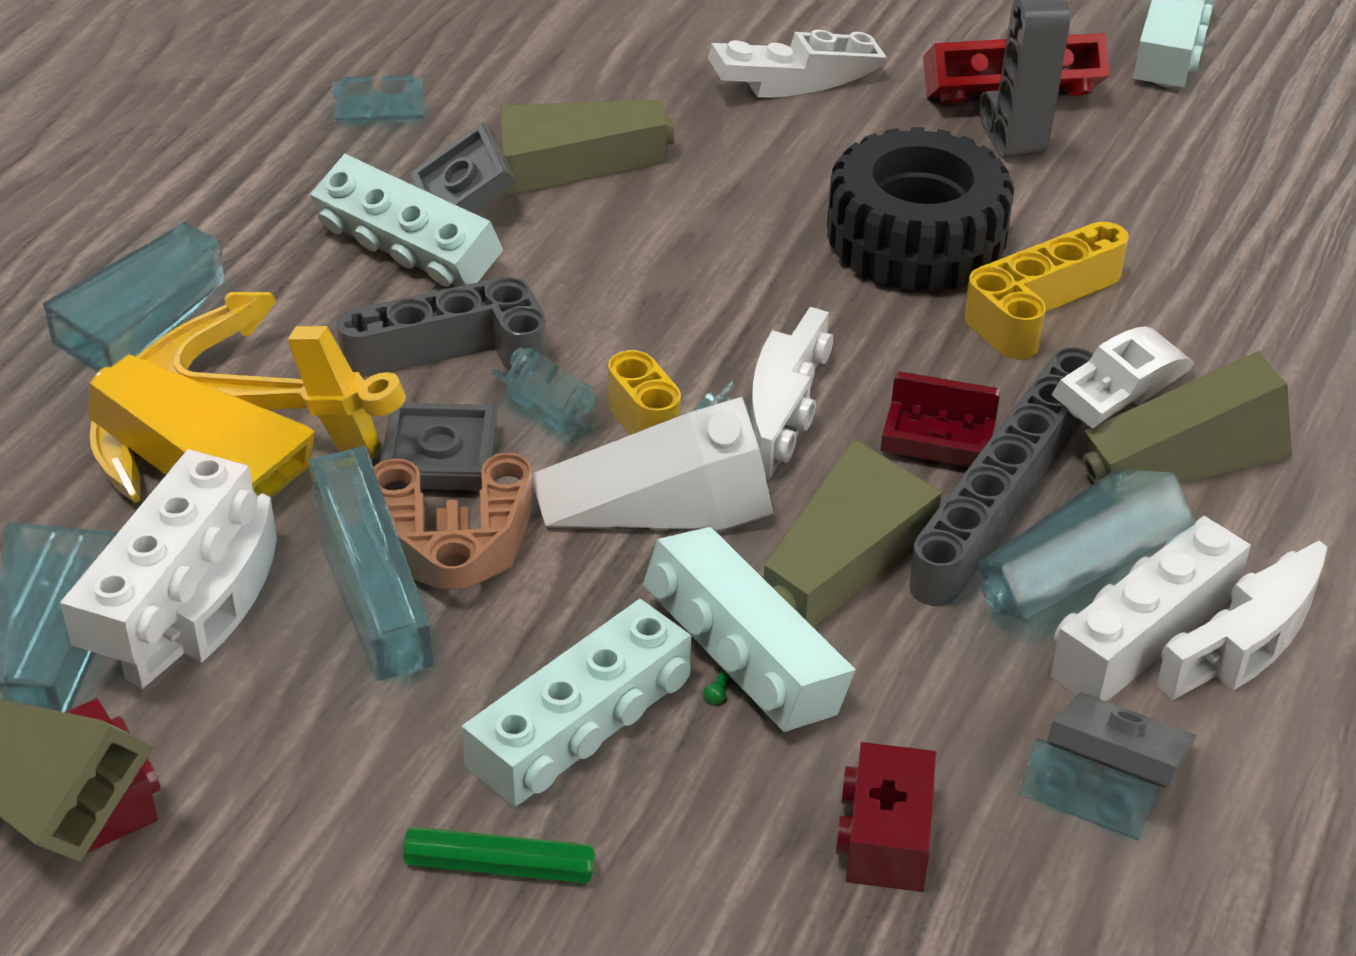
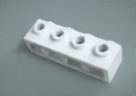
(159, 557)
(1140, 614)

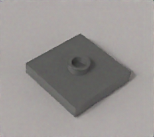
(467, 171)
(443, 442)
(1122, 739)

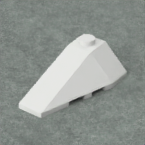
(673, 475)

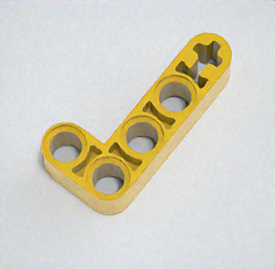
(1013, 294)

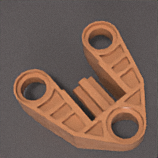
(455, 553)

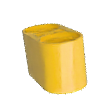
(640, 391)

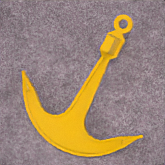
(326, 388)

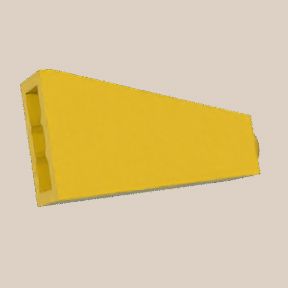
(168, 413)

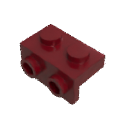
(939, 418)

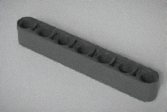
(994, 486)

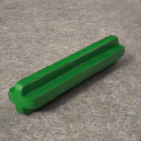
(499, 854)

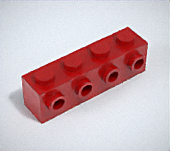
(975, 67)

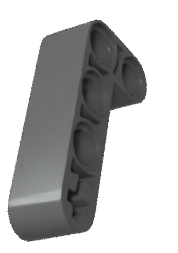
(1023, 109)
(443, 326)

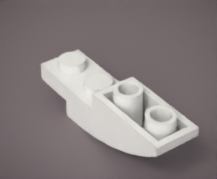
(809, 65)
(1121, 372)
(783, 387)
(218, 602)
(1251, 634)

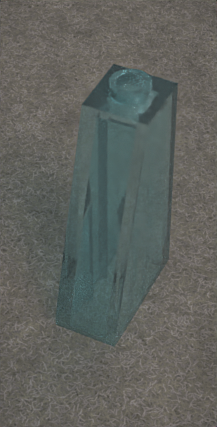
(135, 298)
(1084, 541)
(369, 564)
(35, 647)

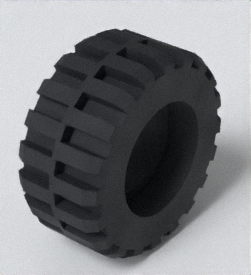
(918, 208)

